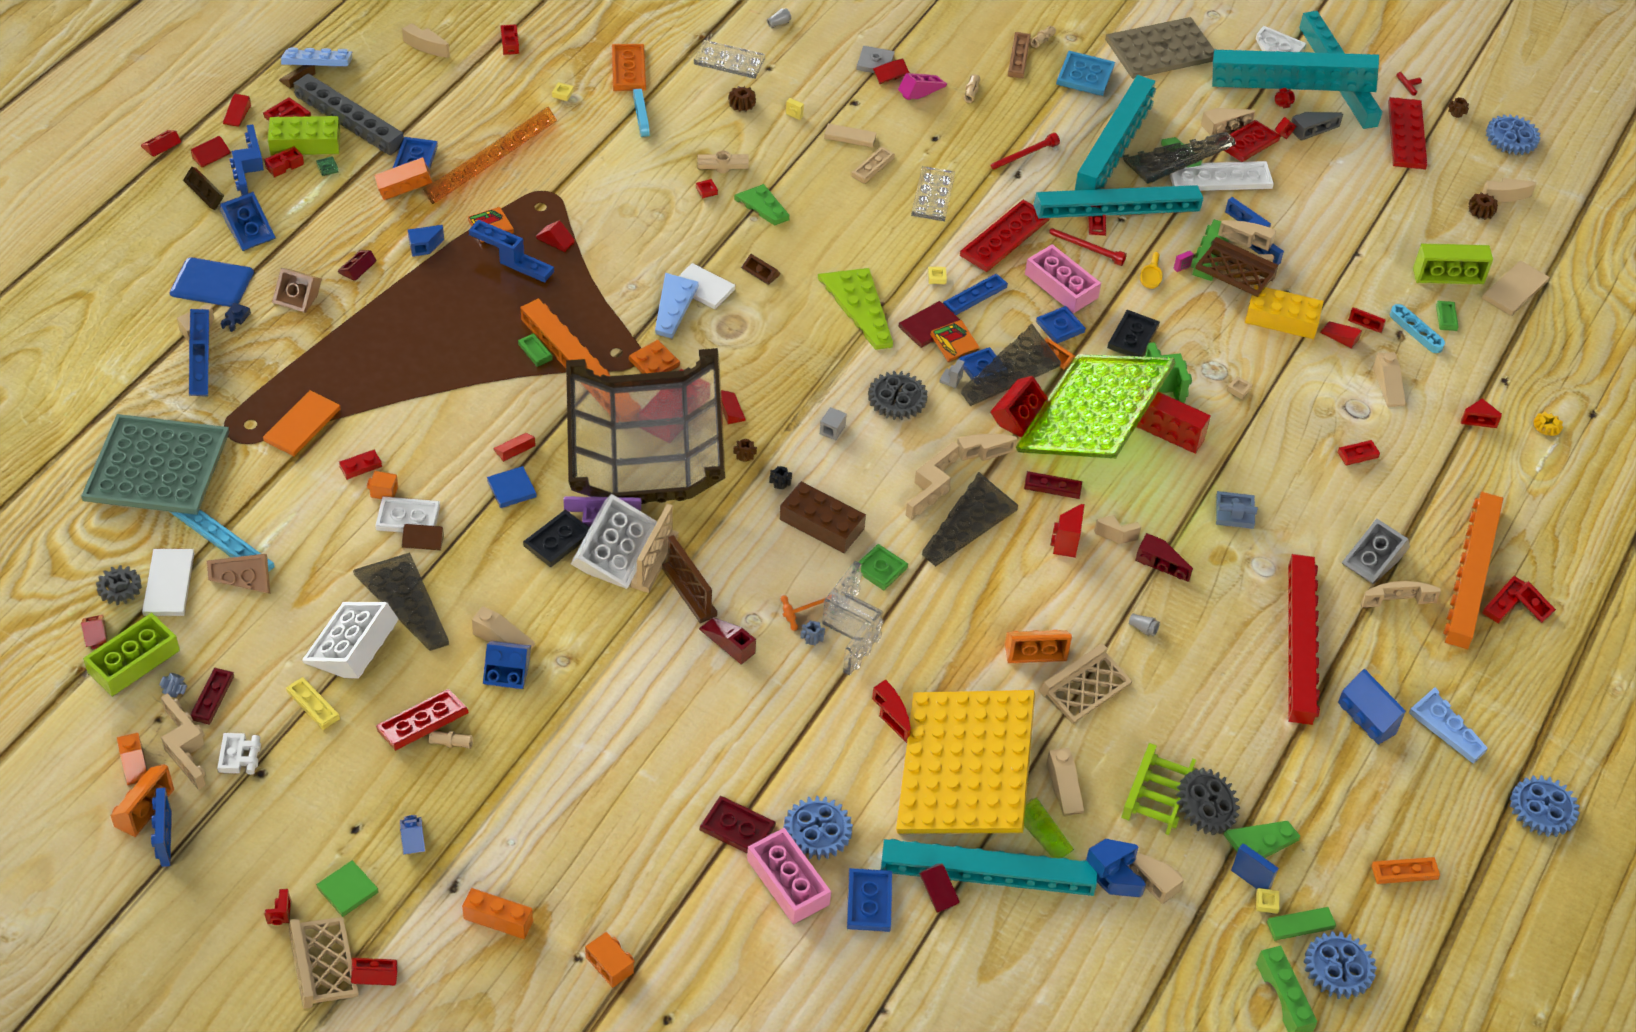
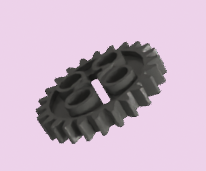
(887, 389)
(1208, 801)

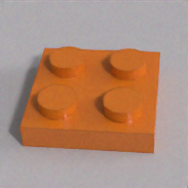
(654, 359)

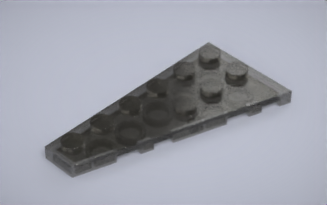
(1023, 358)
(972, 515)
(403, 589)

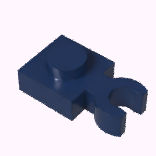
(235, 314)

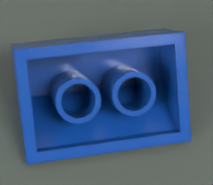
(1372, 707)

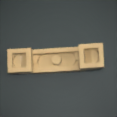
(1422, 592)

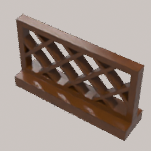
(1240, 259)
(689, 582)

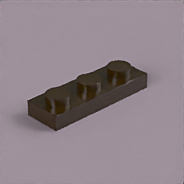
(203, 188)

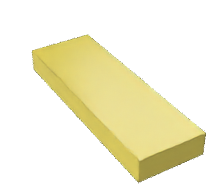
(313, 703)

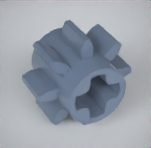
(812, 633)
(173, 685)

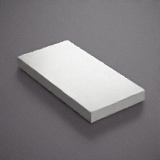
(168, 582)

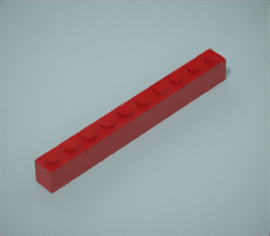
(1302, 640)

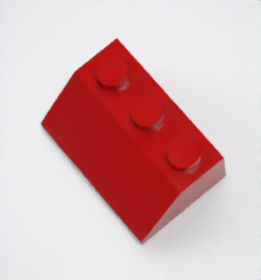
(1019, 406)

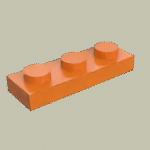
(1405, 870)

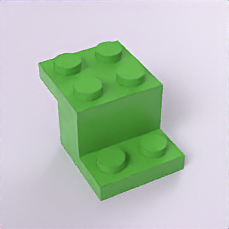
(1178, 379)

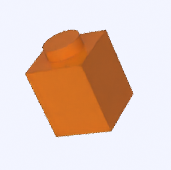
(382, 485)

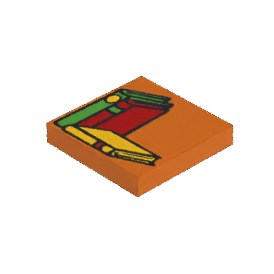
(493, 217)
(954, 340)

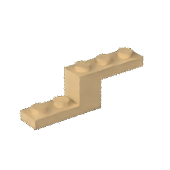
(932, 480)
(183, 741)

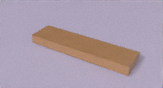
(1019, 55)

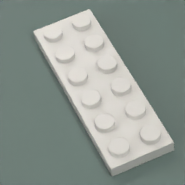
(1225, 176)

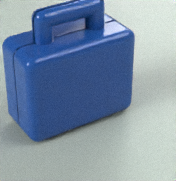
(211, 282)

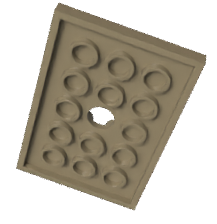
(1142, 57)

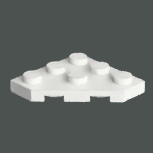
(1275, 41)

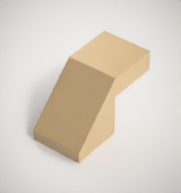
(1110, 528)

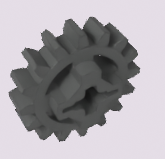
(119, 585)

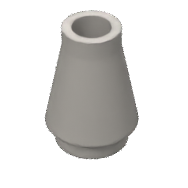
(780, 17)
(1145, 624)

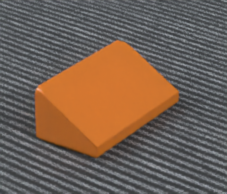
(1063, 355)

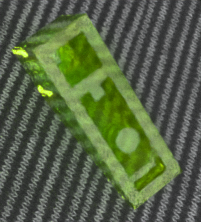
(1045, 830)

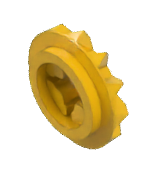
(1548, 429)

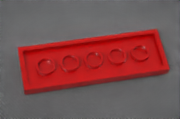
(1407, 133)
(1003, 236)

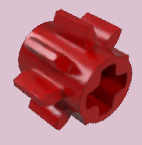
(1284, 98)

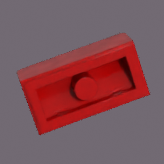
(161, 142)
(210, 151)
(1367, 320)
(731, 408)
(515, 446)
(1534, 601)
(374, 971)

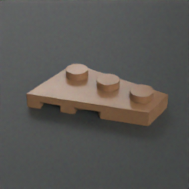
(243, 571)

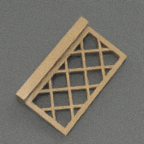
(654, 552)
(1077, 669)
(304, 967)

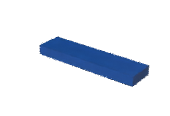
(976, 294)

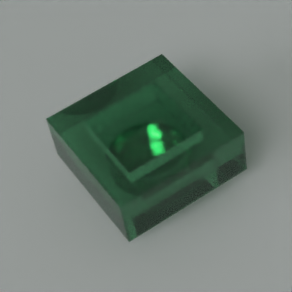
(327, 166)

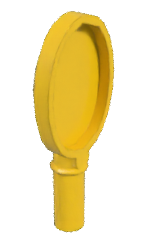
(1151, 274)

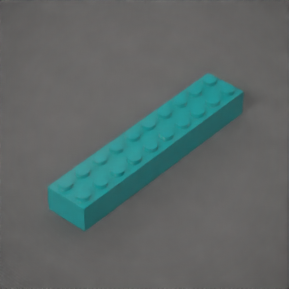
(1295, 70)
(1116, 135)

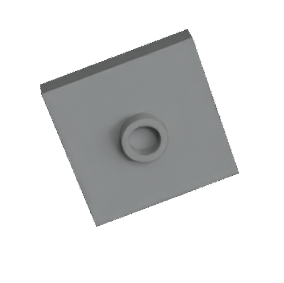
(873, 57)

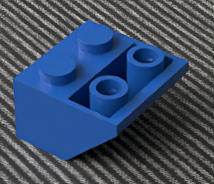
(506, 664)

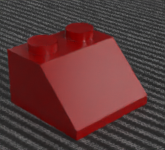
(1068, 532)

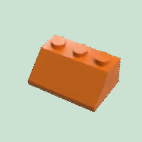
(1037, 646)
(137, 806)

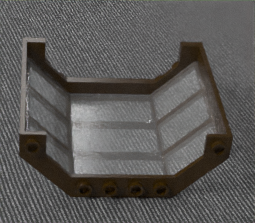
(645, 431)

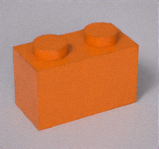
(610, 959)

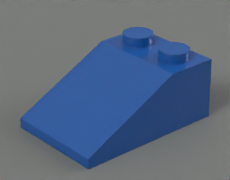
(247, 221)

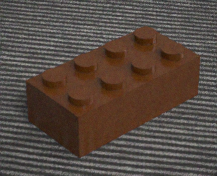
(822, 517)

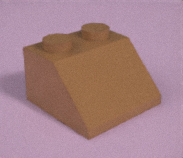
(296, 289)

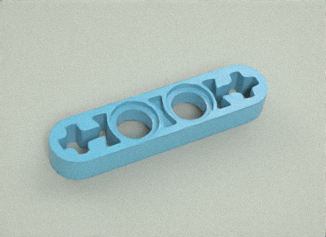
(641, 112)
(1402, 315)

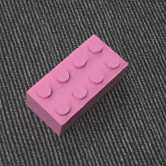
(1062, 278)
(789, 876)

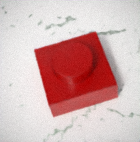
(706, 188)

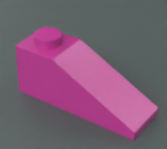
(919, 85)

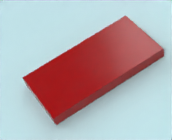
(1252, 140)
(421, 719)

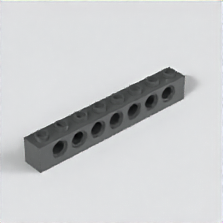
(350, 114)

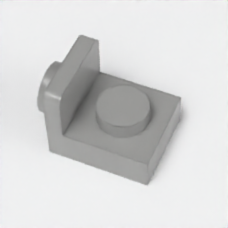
(953, 375)

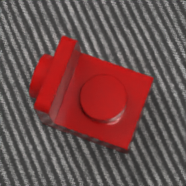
(1285, 128)
(282, 909)

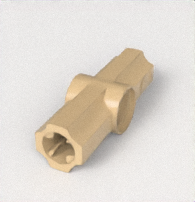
(723, 161)

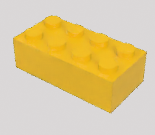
(1285, 312)

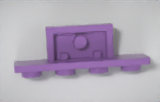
(591, 505)

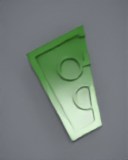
(764, 203)

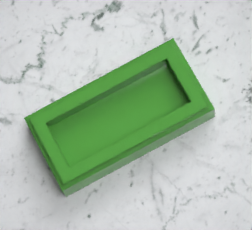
(1447, 315)
(535, 350)

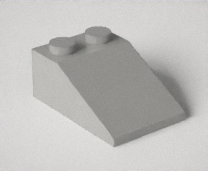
(1376, 551)

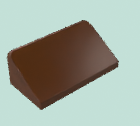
(295, 75)
(760, 269)
(422, 537)

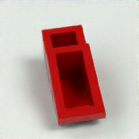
(892, 709)

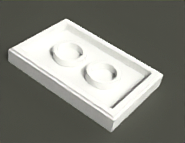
(711, 288)
(400, 511)

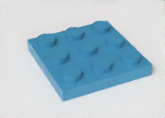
(1085, 73)

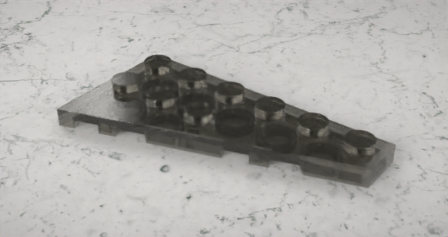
(1174, 157)

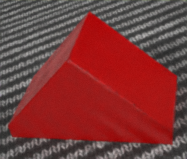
(556, 236)
(1481, 415)

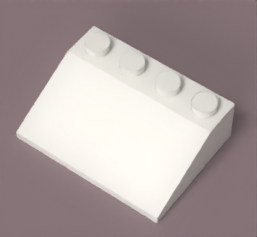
(614, 542)
(352, 638)

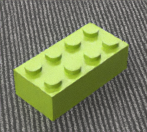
(308, 134)
(1452, 263)
(131, 654)

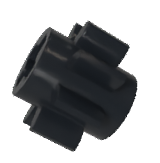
(780, 477)

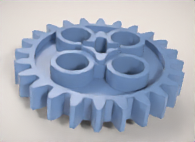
(1513, 134)
(1544, 806)
(819, 827)
(1357, 963)

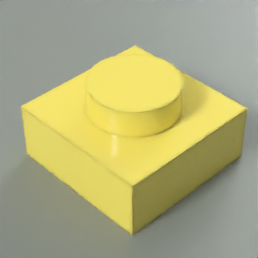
(562, 91)
(794, 108)
(937, 275)
(1267, 900)

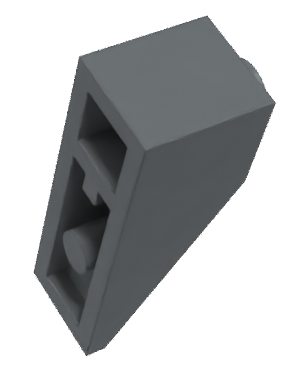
(1315, 123)

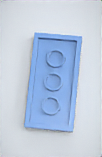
(315, 57)

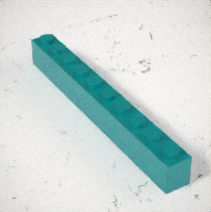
(1323, 41)
(1118, 201)
(991, 867)

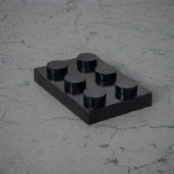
(1133, 334)
(557, 538)

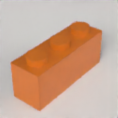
(403, 178)
(497, 913)

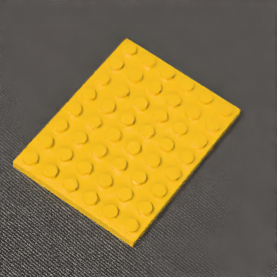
(967, 762)

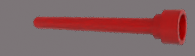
(1051, 141)
(1118, 257)

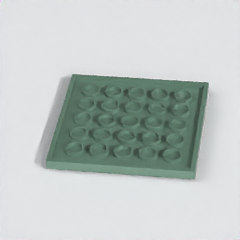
(156, 464)

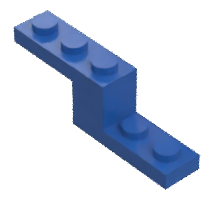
(246, 160)
(1243, 213)
(511, 250)
(199, 352)

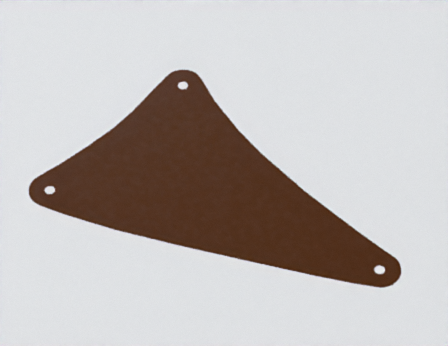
(447, 328)

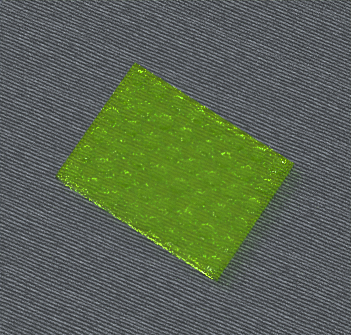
(1096, 406)

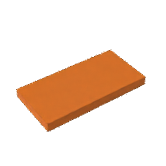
(628, 67)
(301, 423)

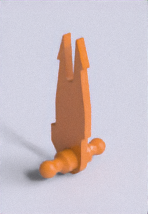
(789, 612)

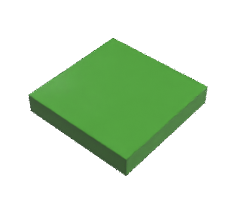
(882, 567)
(347, 888)

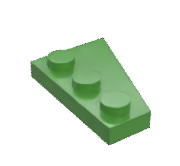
(1264, 838)

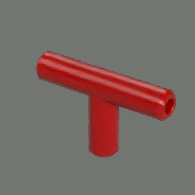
(1409, 83)

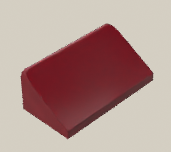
(358, 264)
(939, 887)

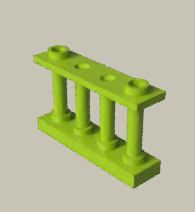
(1138, 790)

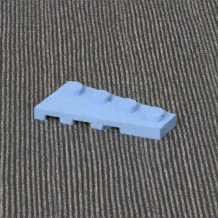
(674, 301)
(1441, 720)

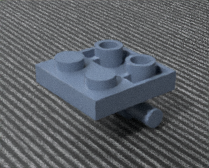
(1235, 510)

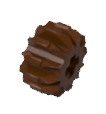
(742, 98)
(1483, 206)

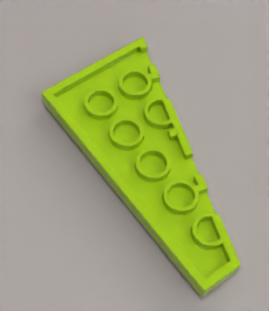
(859, 300)

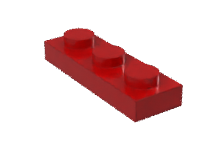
(1503, 601)

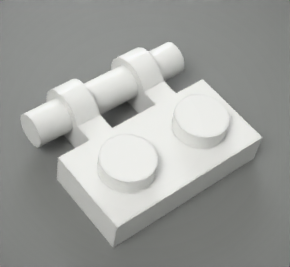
(232, 750)

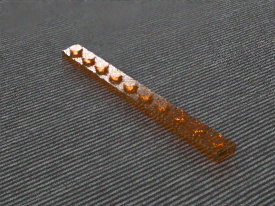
(489, 155)

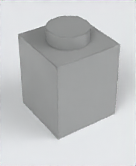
(833, 423)

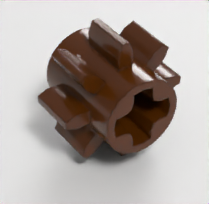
(1458, 107)
(745, 450)

